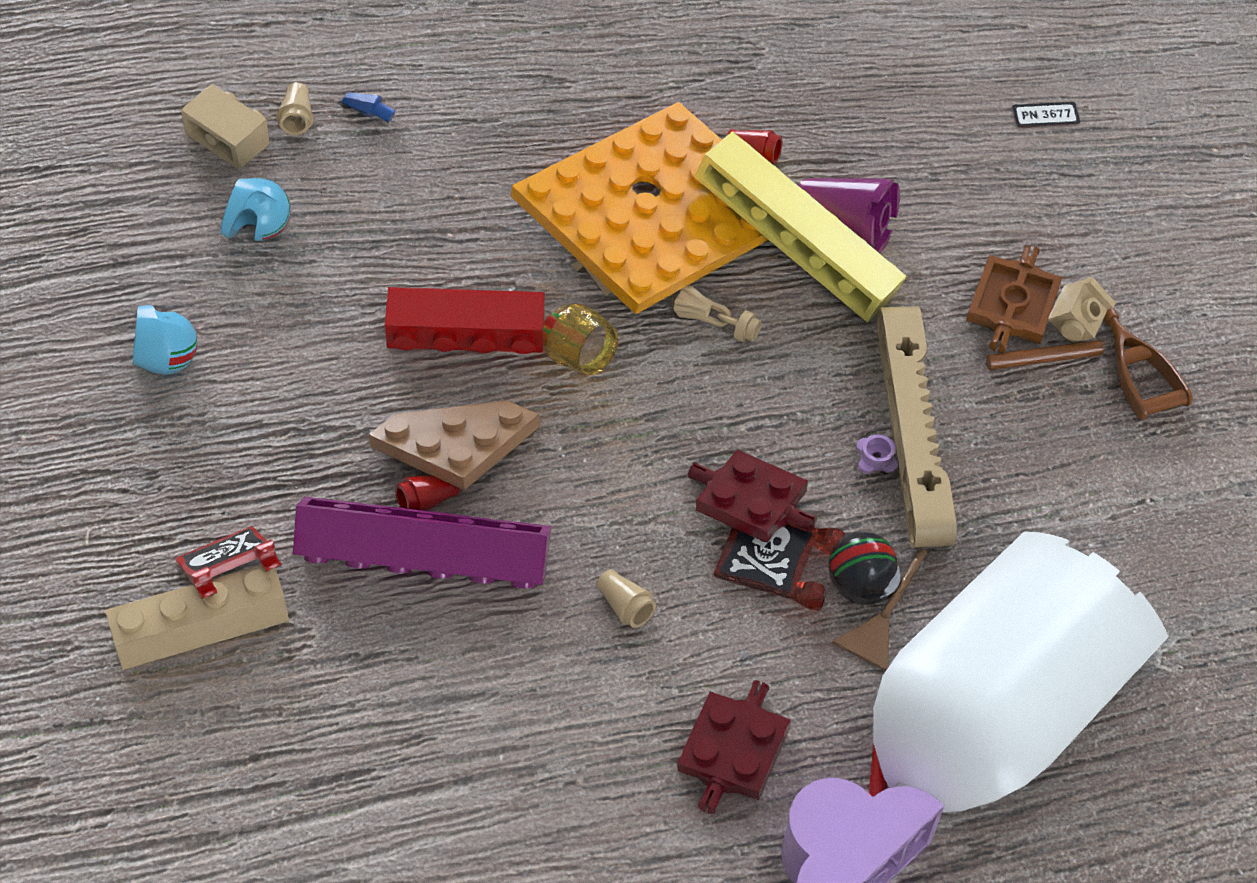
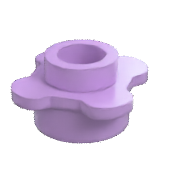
(878, 445)

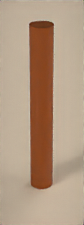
(1044, 355)

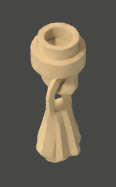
(693, 305)

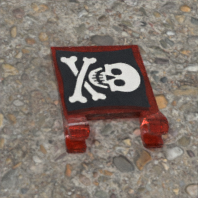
(777, 564)

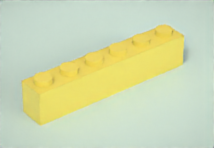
(799, 226)

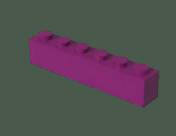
(421, 541)

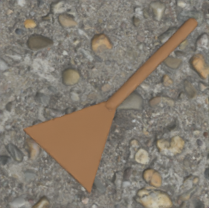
(871, 638)

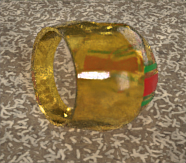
(567, 332)

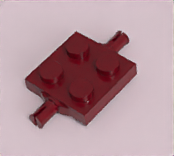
(752, 496)
(733, 746)

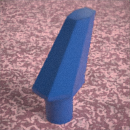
(369, 105)

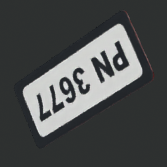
(1046, 114)

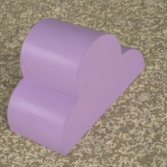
(850, 837)

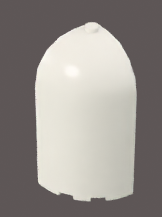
(1010, 673)

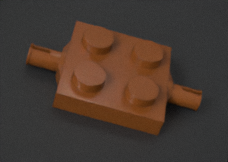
(1014, 298)

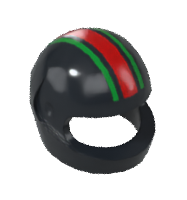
(863, 566)

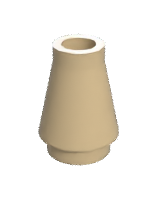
(295, 110)
(628, 600)

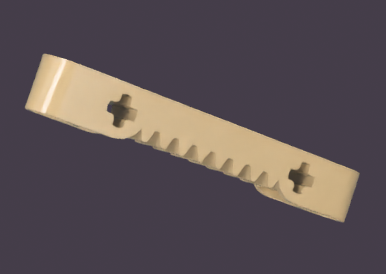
(922, 480)

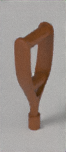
(1142, 351)

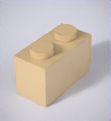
(225, 126)

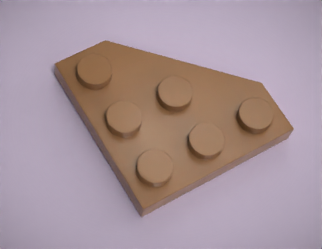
(455, 441)

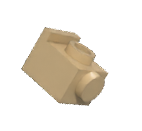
(1080, 310)

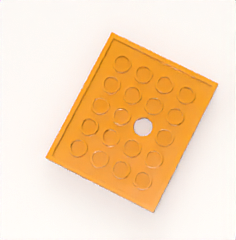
(635, 241)

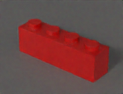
(464, 320)

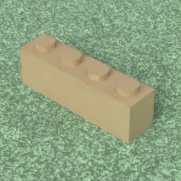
(184, 621)

